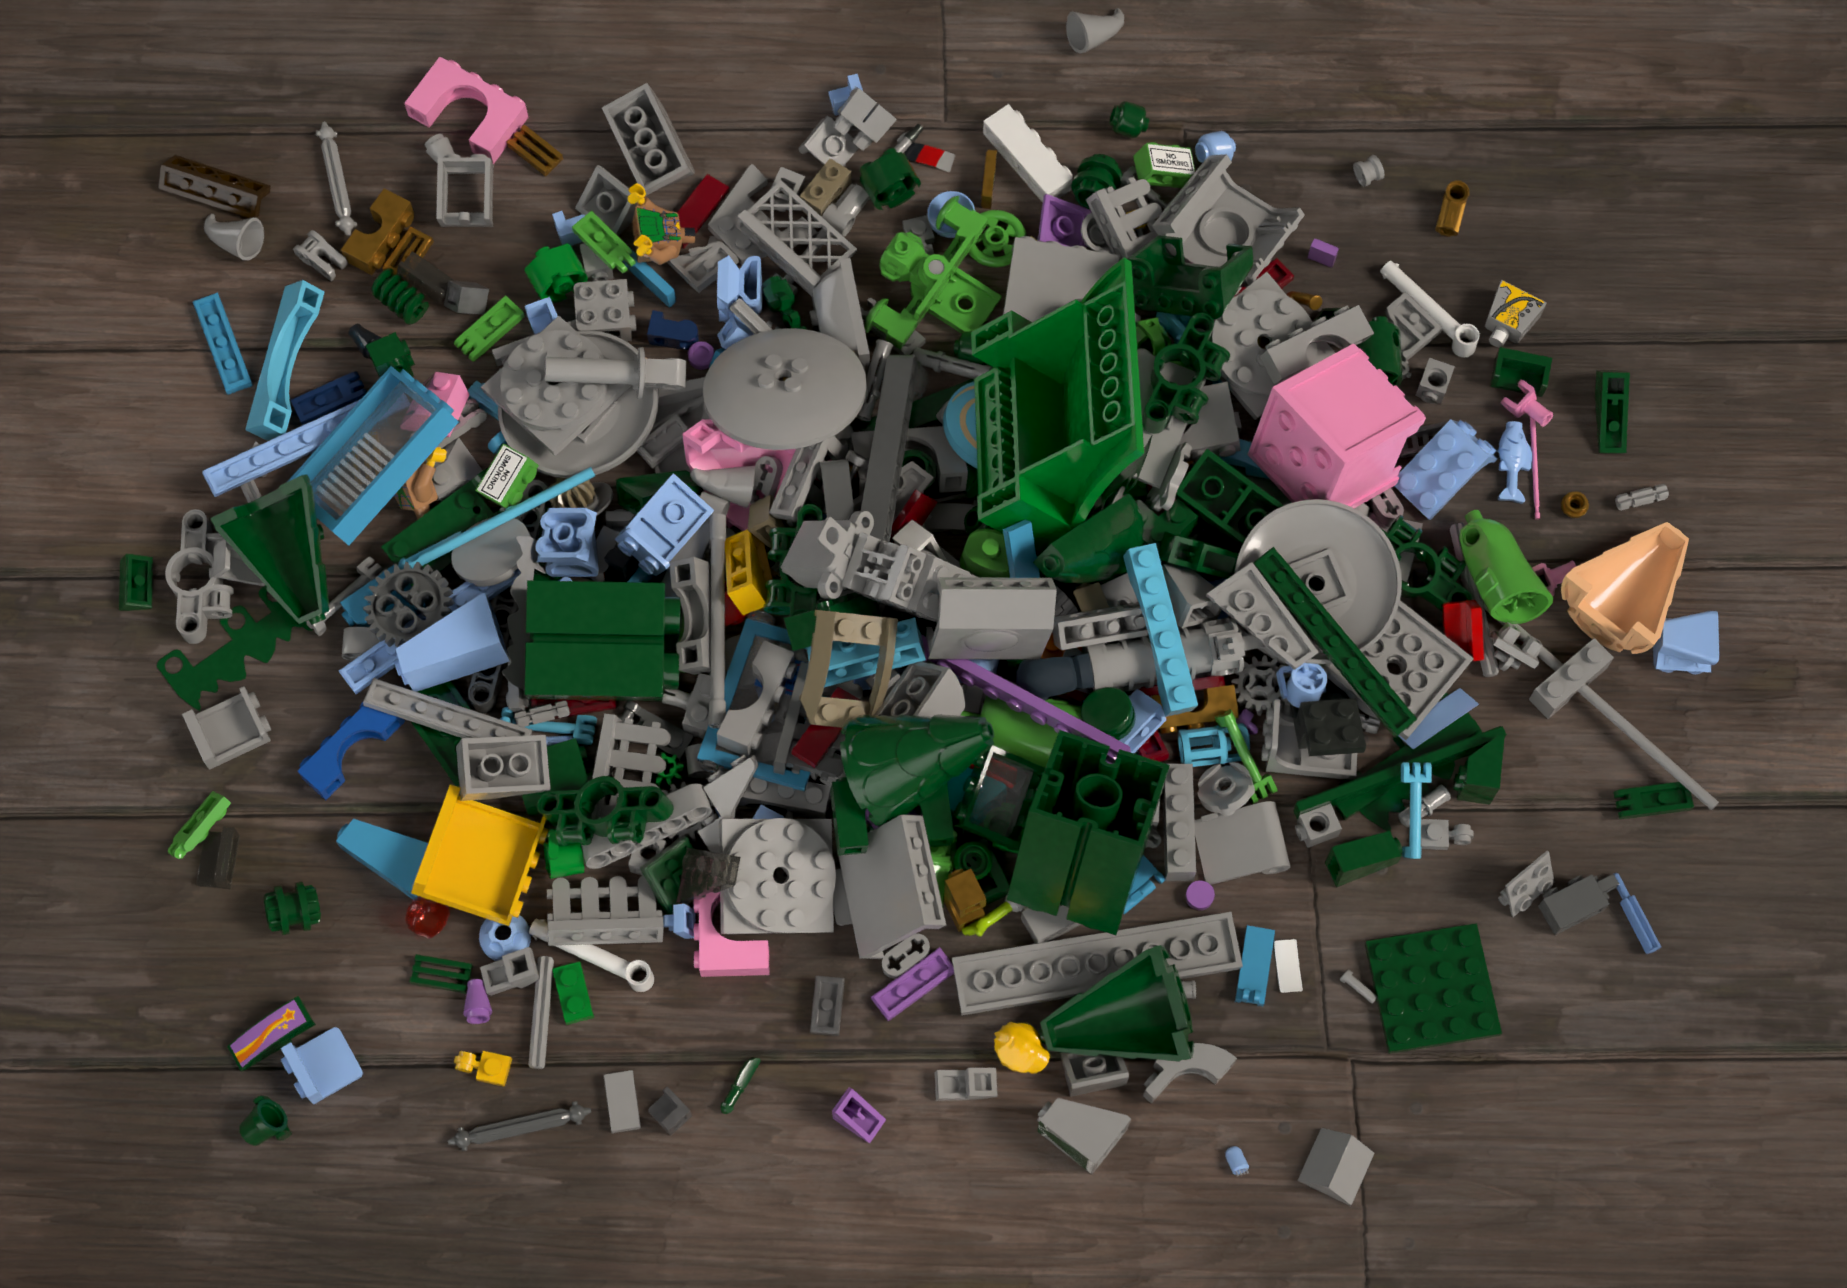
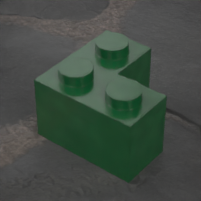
(1176, 520)

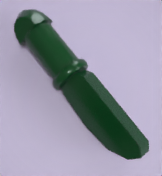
(740, 1083)

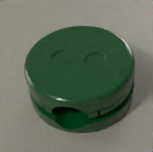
(1109, 712)

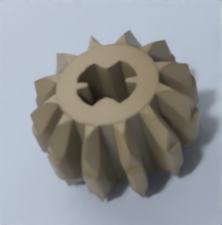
(574, 498)

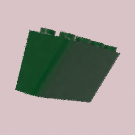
(1182, 288)

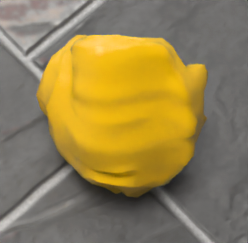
(1020, 1048)

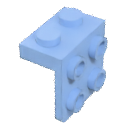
(322, 1065)

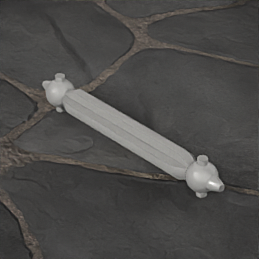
(336, 179)

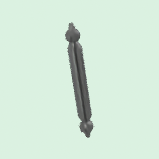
(519, 1126)

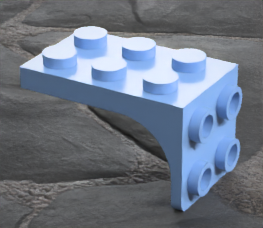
(1444, 467)
(663, 525)

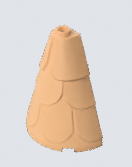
(1627, 589)

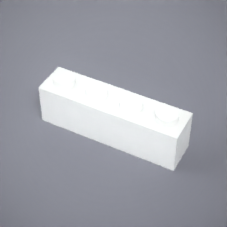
(1027, 154)

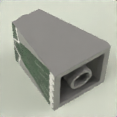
(1082, 1130)

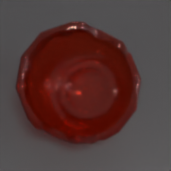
(426, 917)

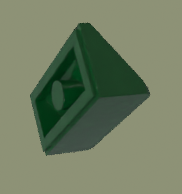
(135, 582)

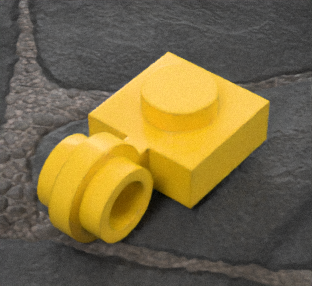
(491, 1069)

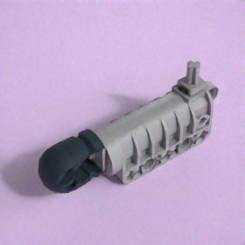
(1129, 663)

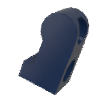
(671, 333)

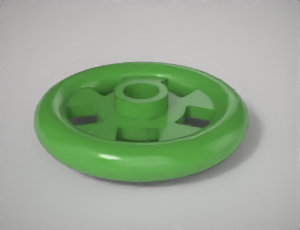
(1015, 228)

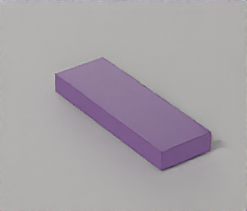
(913, 984)

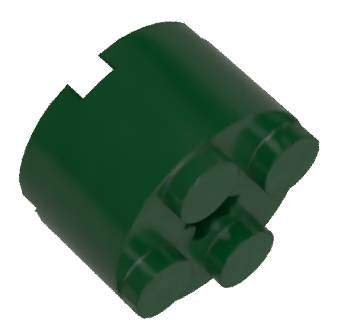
(889, 179)

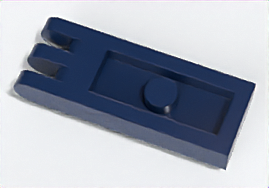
(329, 398)

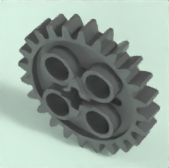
(427, 586)

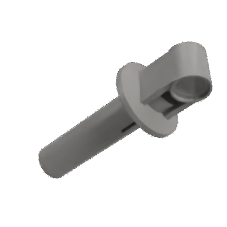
(640, 372)

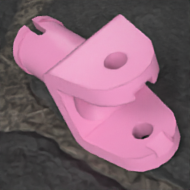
(1528, 405)
(1553, 576)

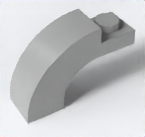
(1206, 1061)

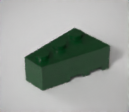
(802, 626)

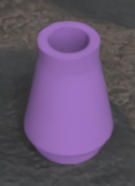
(477, 1004)

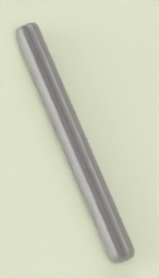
(1489, 664)

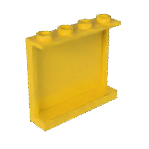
(479, 859)

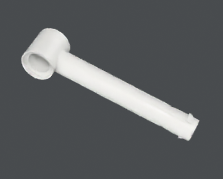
(1449, 325)
(601, 958)

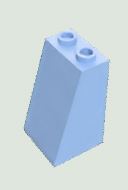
(453, 647)

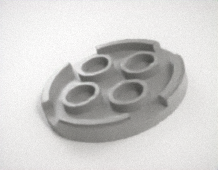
(491, 556)

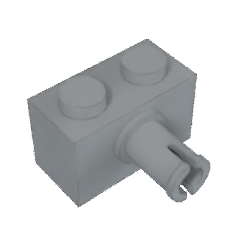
(695, 705)

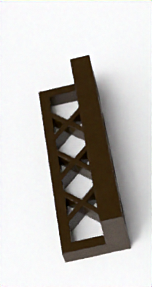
(212, 186)

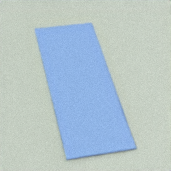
(1441, 716)

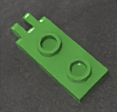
(603, 242)
(198, 825)

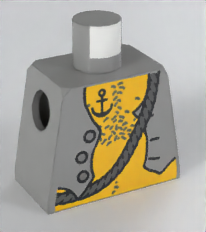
(1512, 314)

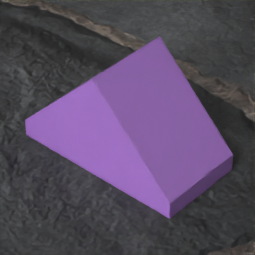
(858, 1115)

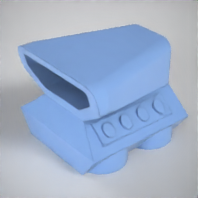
(739, 283)
(568, 542)
(1688, 644)

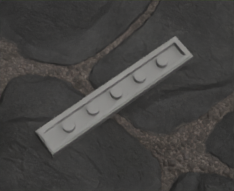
(437, 713)

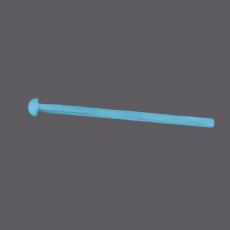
(510, 513)

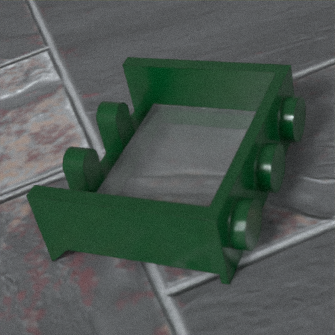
(998, 797)

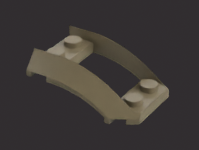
(854, 629)

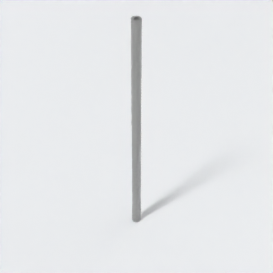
(1628, 729)

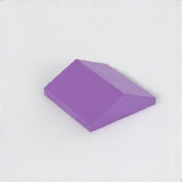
(1061, 222)

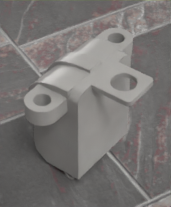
(824, 552)

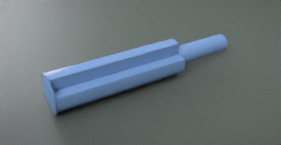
(1637, 919)

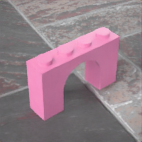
(449, 82)
(723, 956)

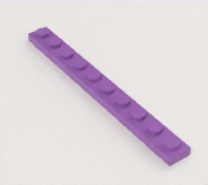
(1020, 699)

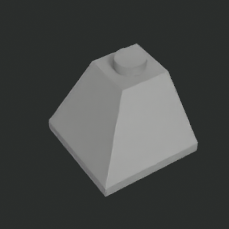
(455, 470)

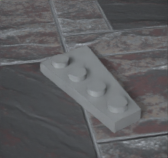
(1261, 612)

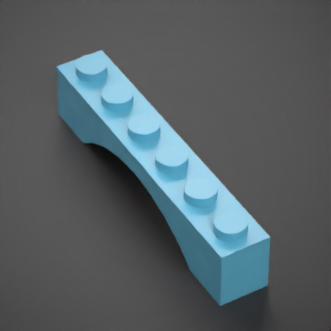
(271, 402)
(1171, 666)

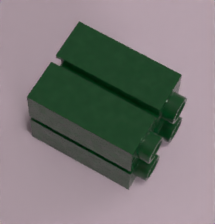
(600, 641)
(1087, 832)

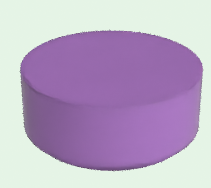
(700, 355)
(1200, 895)

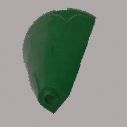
(282, 547)
(1096, 547)
(908, 758)
(1126, 1014)

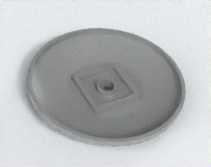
(810, 406)
(608, 439)
(1343, 551)

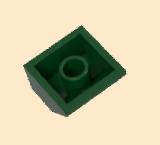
(1481, 774)

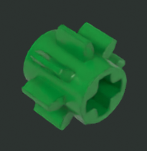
(674, 769)

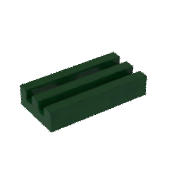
(419, 959)

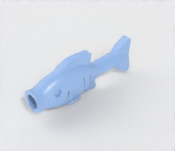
(1514, 455)

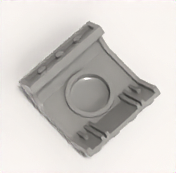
(1218, 213)
(992, 618)

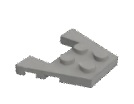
(725, 220)

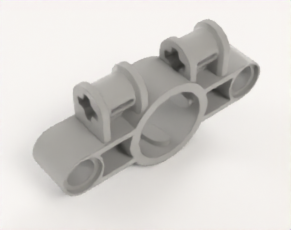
(212, 599)

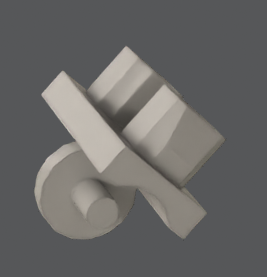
(1505, 641)

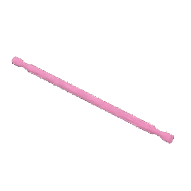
(1534, 468)

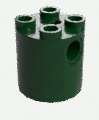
(1384, 349)

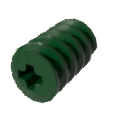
(399, 297)

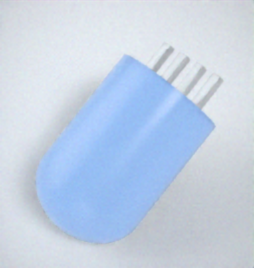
(1236, 1160)

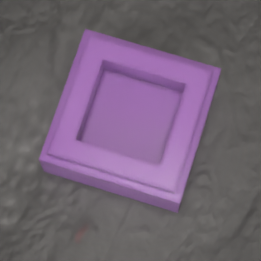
(1323, 253)

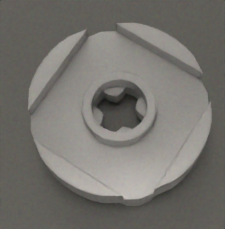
(1231, 799)

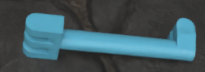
(581, 730)
(1416, 779)

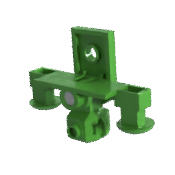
(934, 279)

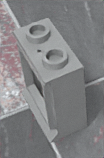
(456, 165)

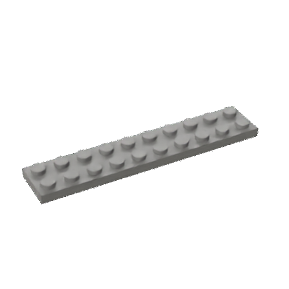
(1076, 964)

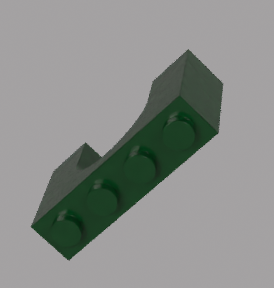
(851, 821)

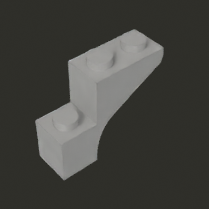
(725, 793)

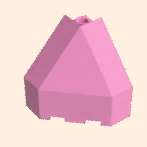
(712, 449)

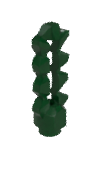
(780, 298)

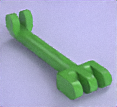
(1229, 721)

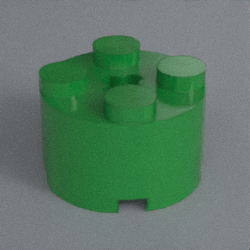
(555, 272)

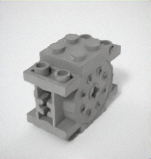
(898, 576)

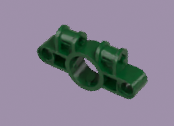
(1176, 400)
(1442, 567)
(790, 598)
(627, 822)

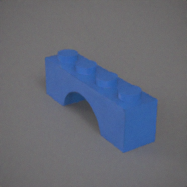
(324, 768)

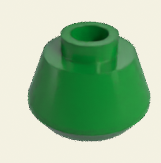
(979, 852)

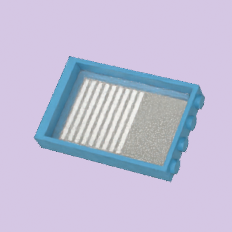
(375, 451)

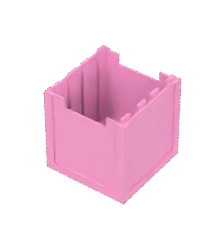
(1335, 431)

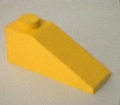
(744, 573)

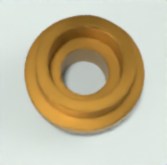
(1578, 498)

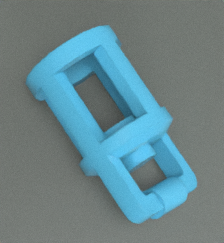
(1204, 736)

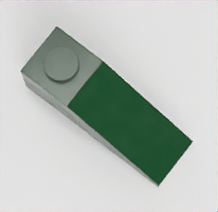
(1612, 410)

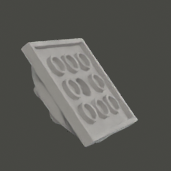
(1253, 313)
(548, 411)
(1426, 663)
(759, 902)

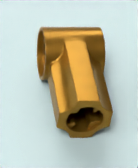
(1452, 209)

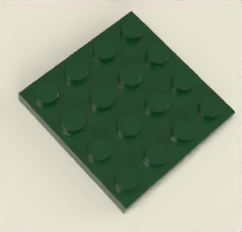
(1433, 988)

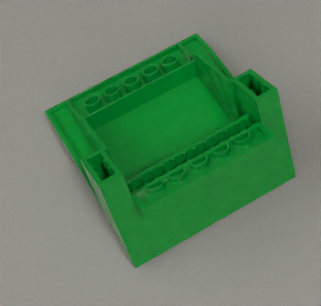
(1057, 409)

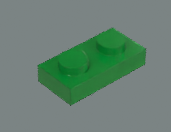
(573, 993)

